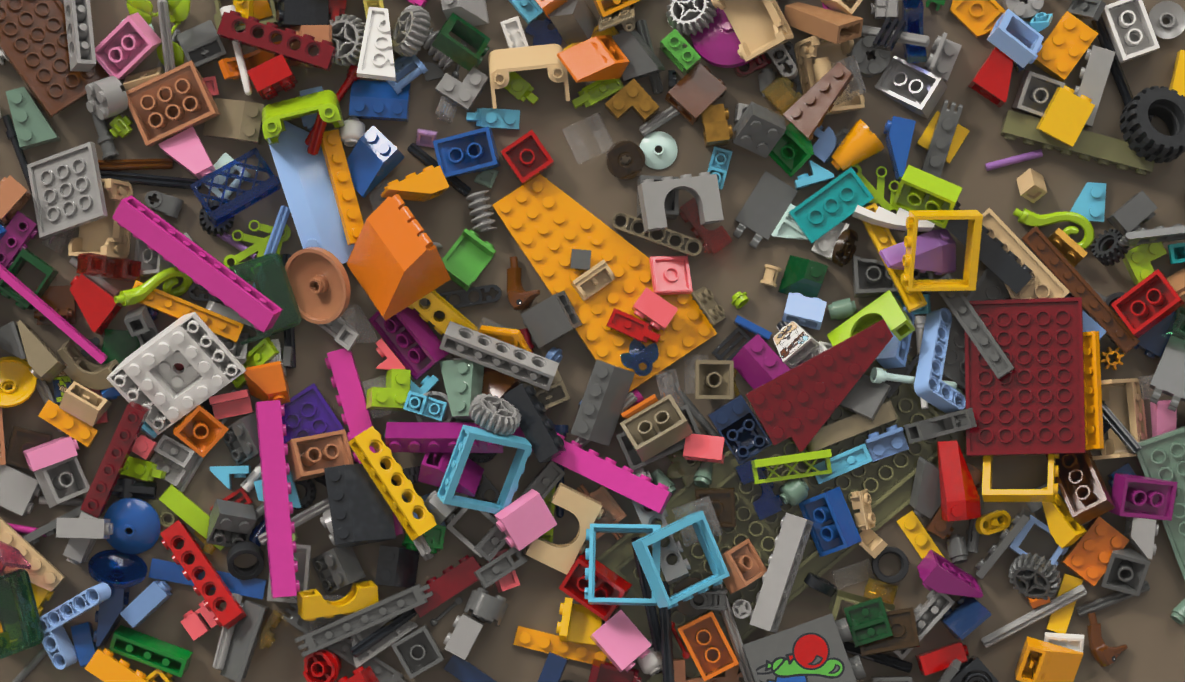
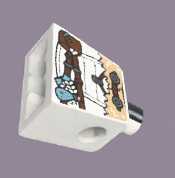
(793, 343)

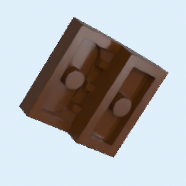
(498, 383)

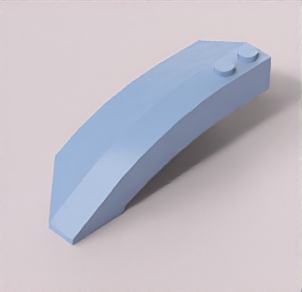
(309, 193)

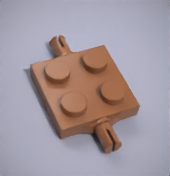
(612, 511)

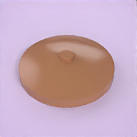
(318, 284)

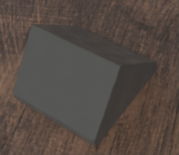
(573, 21)
(1126, 571)

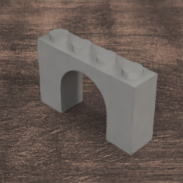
(702, 188)

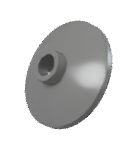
(1173, 13)

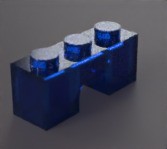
(768, 503)

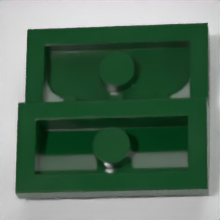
(118, 345)
(868, 621)

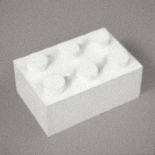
(1129, 29)

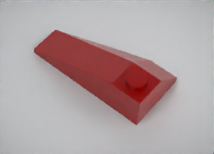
(957, 488)

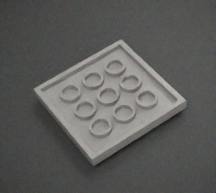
(67, 190)

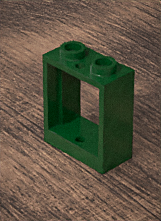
(456, 50)
(23, 256)

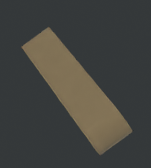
(663, 242)
(850, 427)

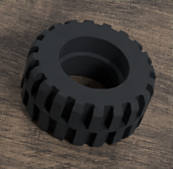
(1143, 136)

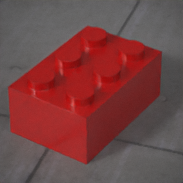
(272, 77)
(1147, 303)
(607, 585)

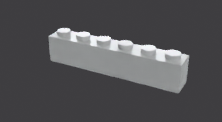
(781, 572)

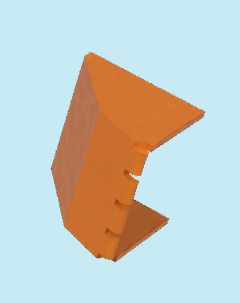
(393, 260)

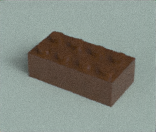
(1082, 487)

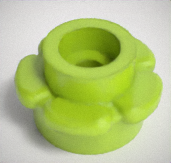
(739, 299)

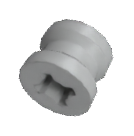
(741, 610)

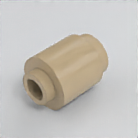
(821, 67)

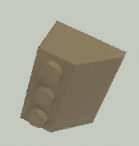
(656, 428)

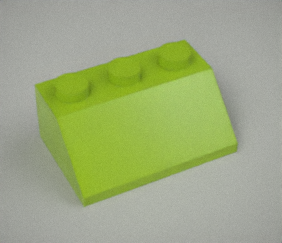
(926, 192)

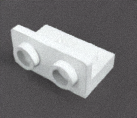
(825, 244)

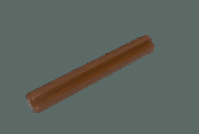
(136, 164)

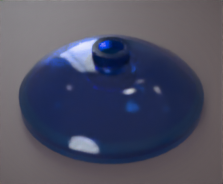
(117, 569)

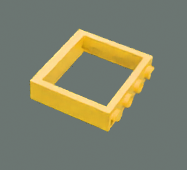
(972, 251)
(1020, 495)

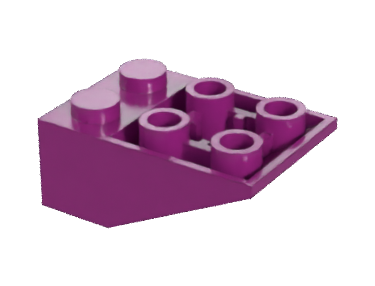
(435, 465)

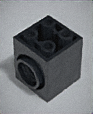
(973, 671)

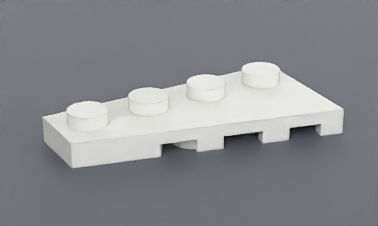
(376, 52)

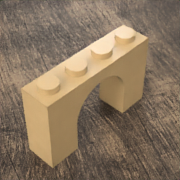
(563, 555)

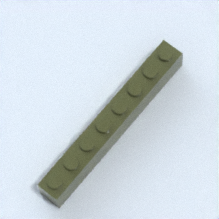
(1087, 146)

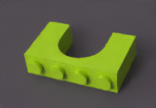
(884, 307)

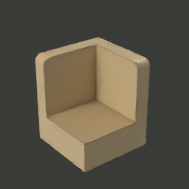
(1031, 185)
(871, 542)

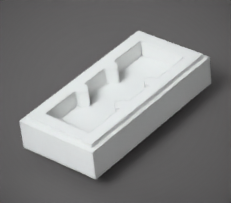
(514, 33)
(1069, 641)

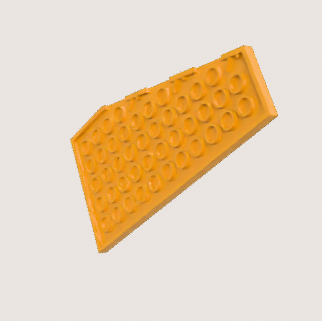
(548, 227)

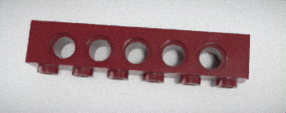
(322, 60)
(114, 459)

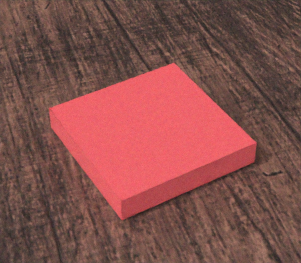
(670, 275)

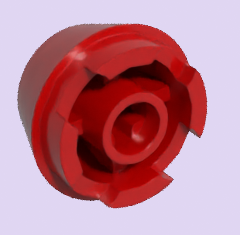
(321, 666)

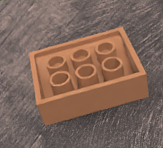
(171, 104)

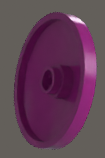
(718, 43)

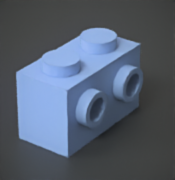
(804, 310)

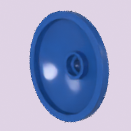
(139, 517)

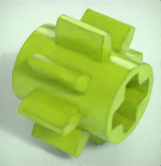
(121, 126)

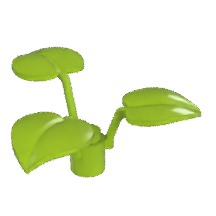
(178, 12)

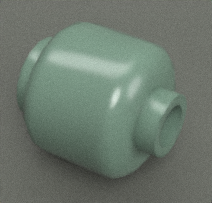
(794, 491)

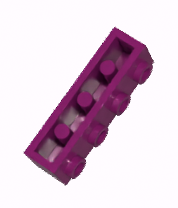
(18, 234)

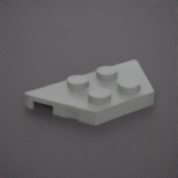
(381, 645)

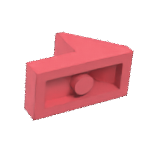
(392, 361)

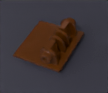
(61, 301)

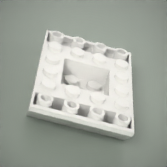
(170, 394)

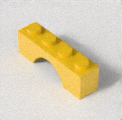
(312, 605)

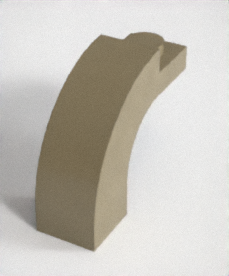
(83, 371)

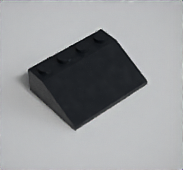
(357, 507)

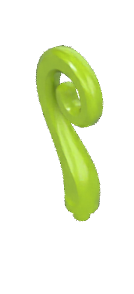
(1032, 219)
(169, 275)

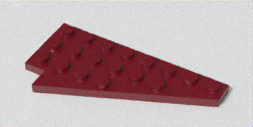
(808, 394)

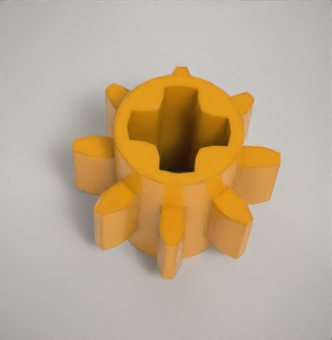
(1106, 359)

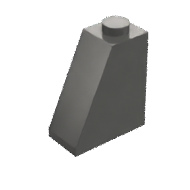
(641, 57)
(926, 489)

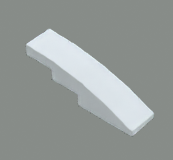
(889, 219)

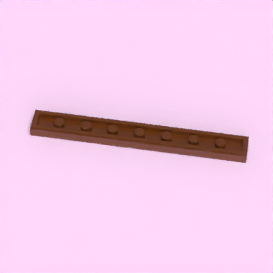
(1078, 287)

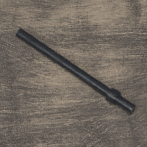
(11, 135)

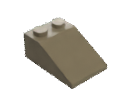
(237, 121)
(39, 356)

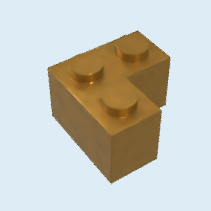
(632, 97)
(715, 126)

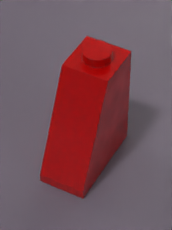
(941, 658)

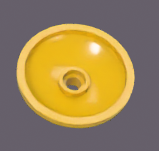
(16, 375)

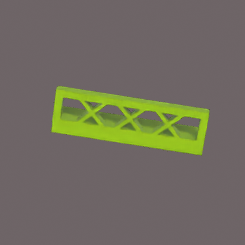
(788, 459)

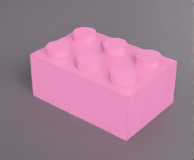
(127, 46)

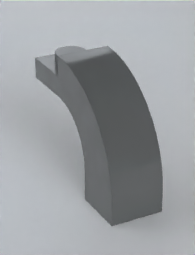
(940, 425)

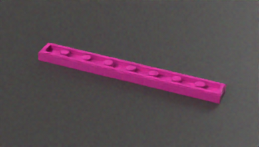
(52, 315)

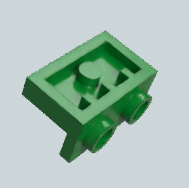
(433, 537)

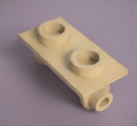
(865, 518)

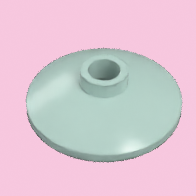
(663, 159)

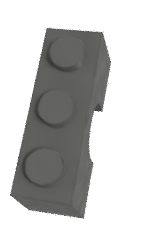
(140, 324)

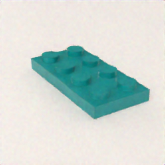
(831, 205)

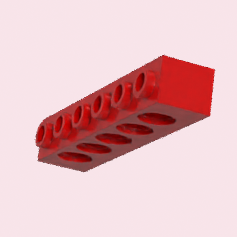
(233, 612)

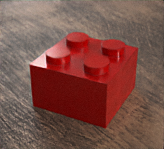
(527, 157)

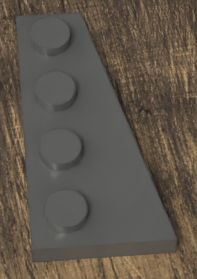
(1006, 538)

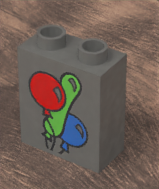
(805, 654)

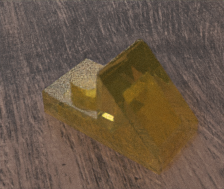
(878, 588)

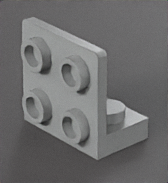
(943, 58)

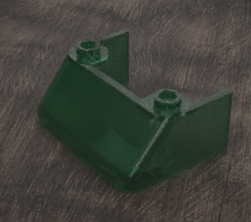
(272, 282)
(18, 614)

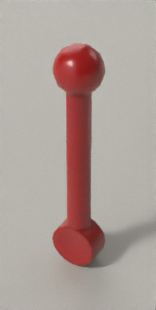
(685, 654)

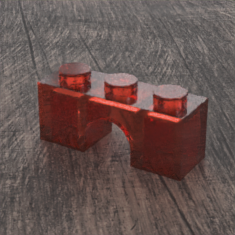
(713, 240)
(109, 268)

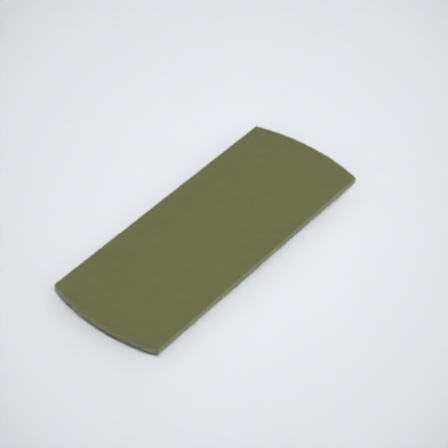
(887, 482)

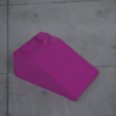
(1143, 497)
(946, 577)

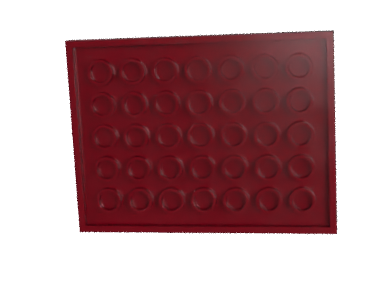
(1043, 399)

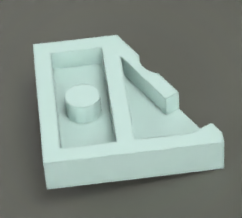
(788, 228)

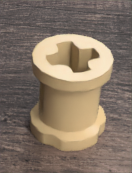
(770, 275)

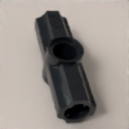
(135, 489)

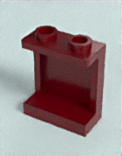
(607, 672)

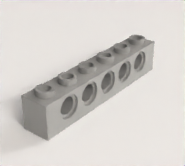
(80, 35)
(499, 355)
(671, 572)

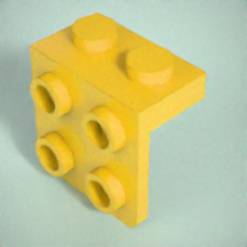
(577, 623)

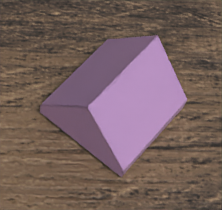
(426, 137)

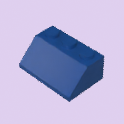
(378, 101)
(832, 520)

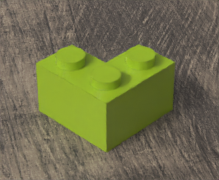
(1138, 260)
(395, 393)

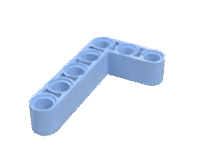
(931, 363)
(55, 637)

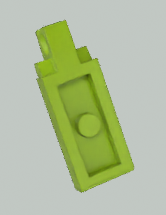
(520, 88)
(597, 92)
(142, 469)

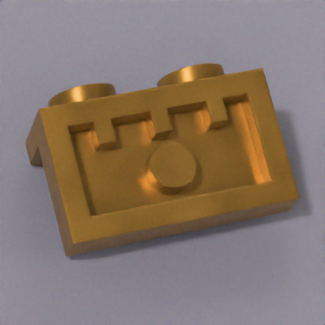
(1067, 247)

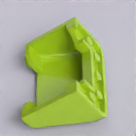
(276, 113)

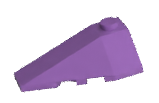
(933, 253)

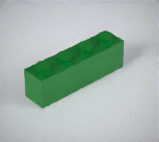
(150, 651)

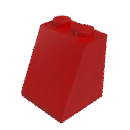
(994, 77)
(94, 303)

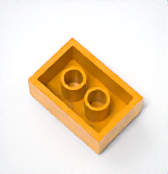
(1064, 46)

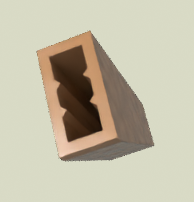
(823, 23)

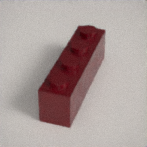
(449, 584)

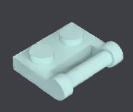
(219, 179)

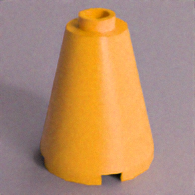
(856, 147)

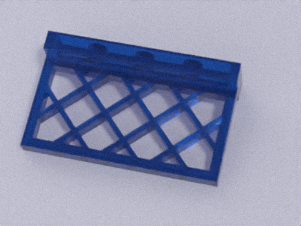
(243, 201)

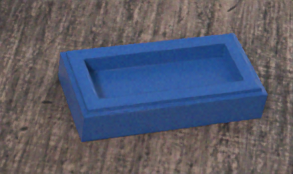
(753, 328)

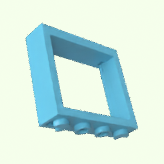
(459, 459)
(709, 548)
(590, 554)

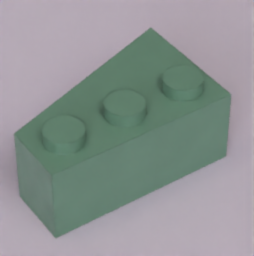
(29, 121)
(462, 383)

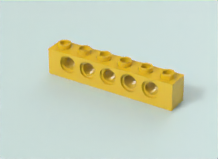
(438, 303)
(382, 478)

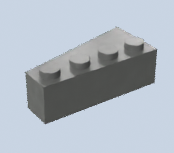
(873, 279)

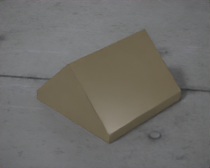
(714, 379)

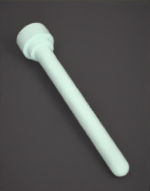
(879, 375)

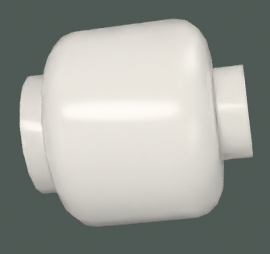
(352, 131)
(651, 663)

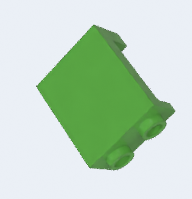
(468, 258)

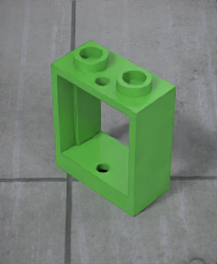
(682, 57)

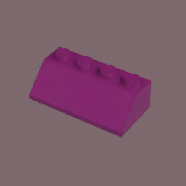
(410, 340)
(758, 362)

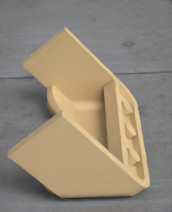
(525, 58)
(1126, 403)

